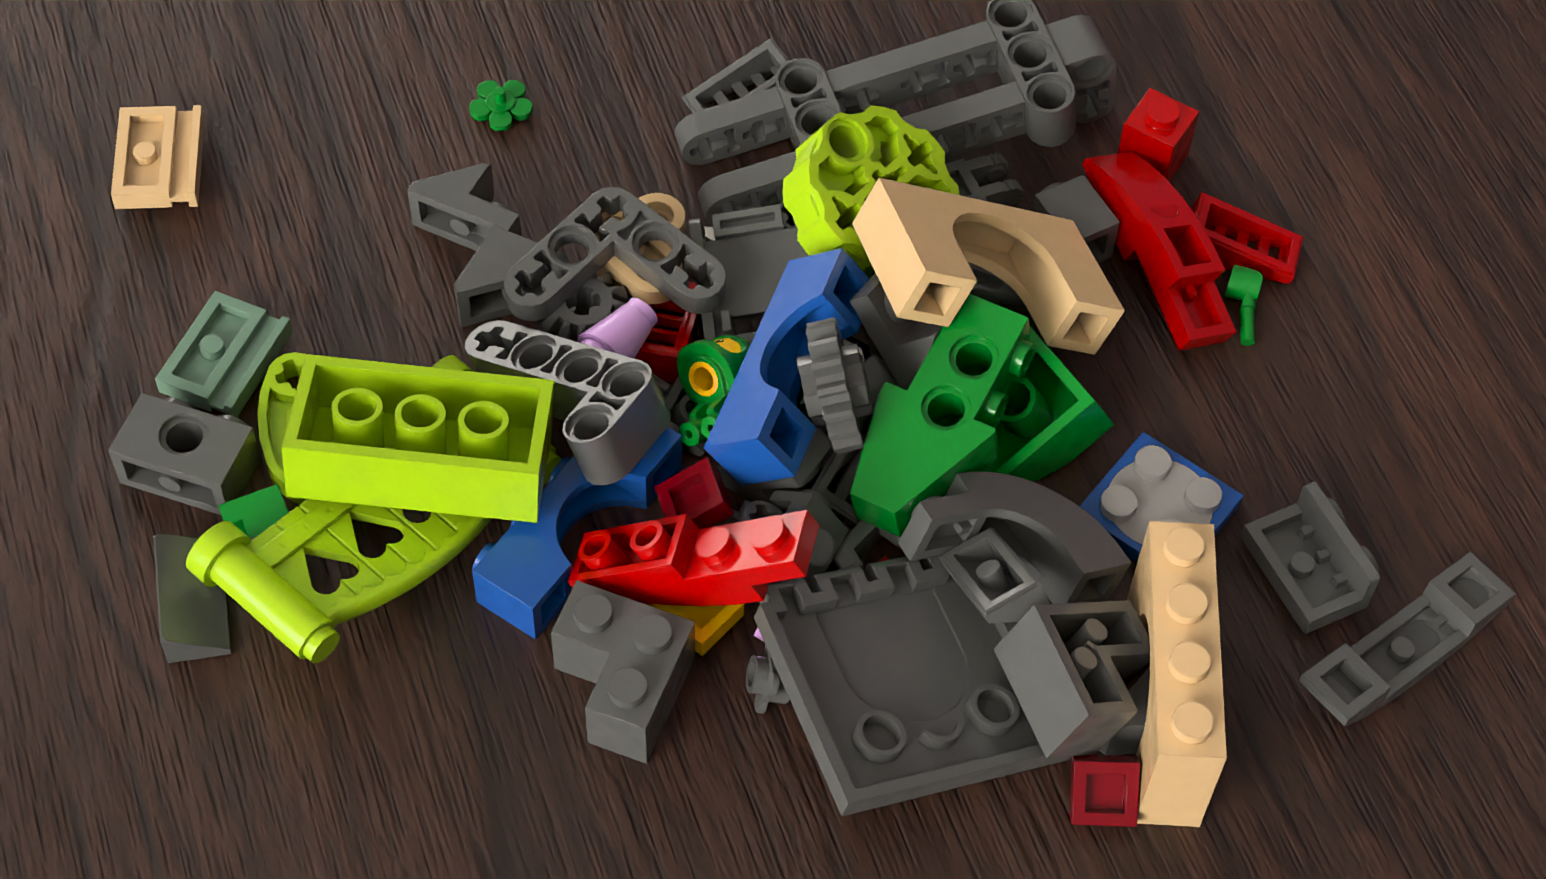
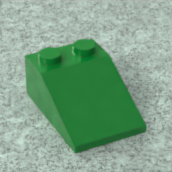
(1045, 419)

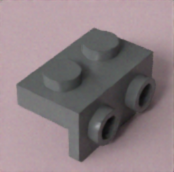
(1313, 560)

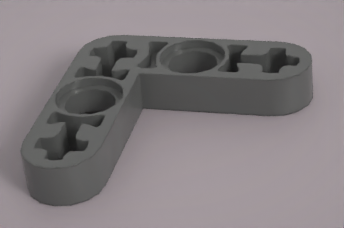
(619, 240)

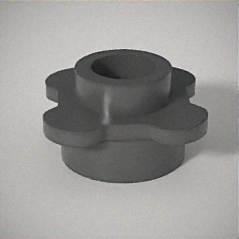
(764, 682)

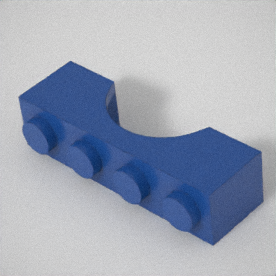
(759, 425)
(526, 570)

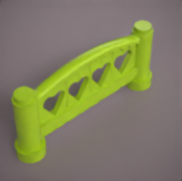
(273, 577)

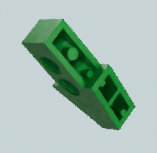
(904, 449)

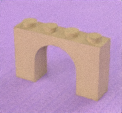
(928, 236)
(1185, 715)

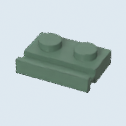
(224, 355)

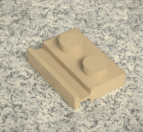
(157, 157)

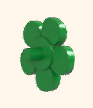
(501, 104)

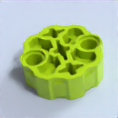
(840, 168)

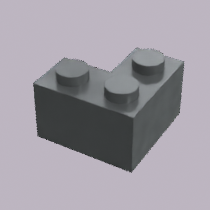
(634, 659)
(1073, 672)

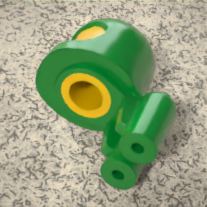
(707, 375)

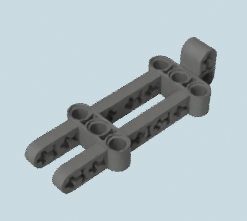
(1048, 72)

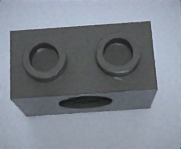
(151, 457)

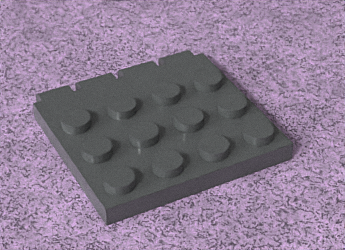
(896, 682)

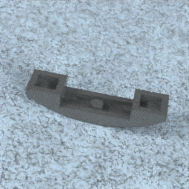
(1410, 643)

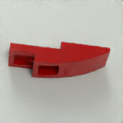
(1169, 244)
(690, 566)

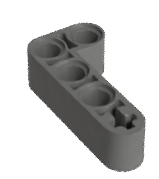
(603, 397)

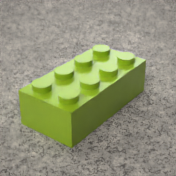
(419, 438)

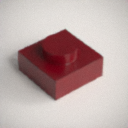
(697, 493)
(1104, 790)

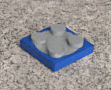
(1157, 486)

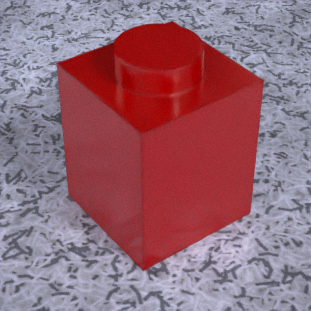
(1160, 132)

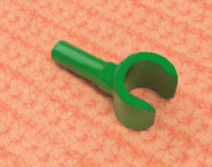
(1245, 287)

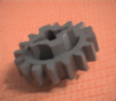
(835, 385)

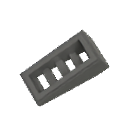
(747, 70)

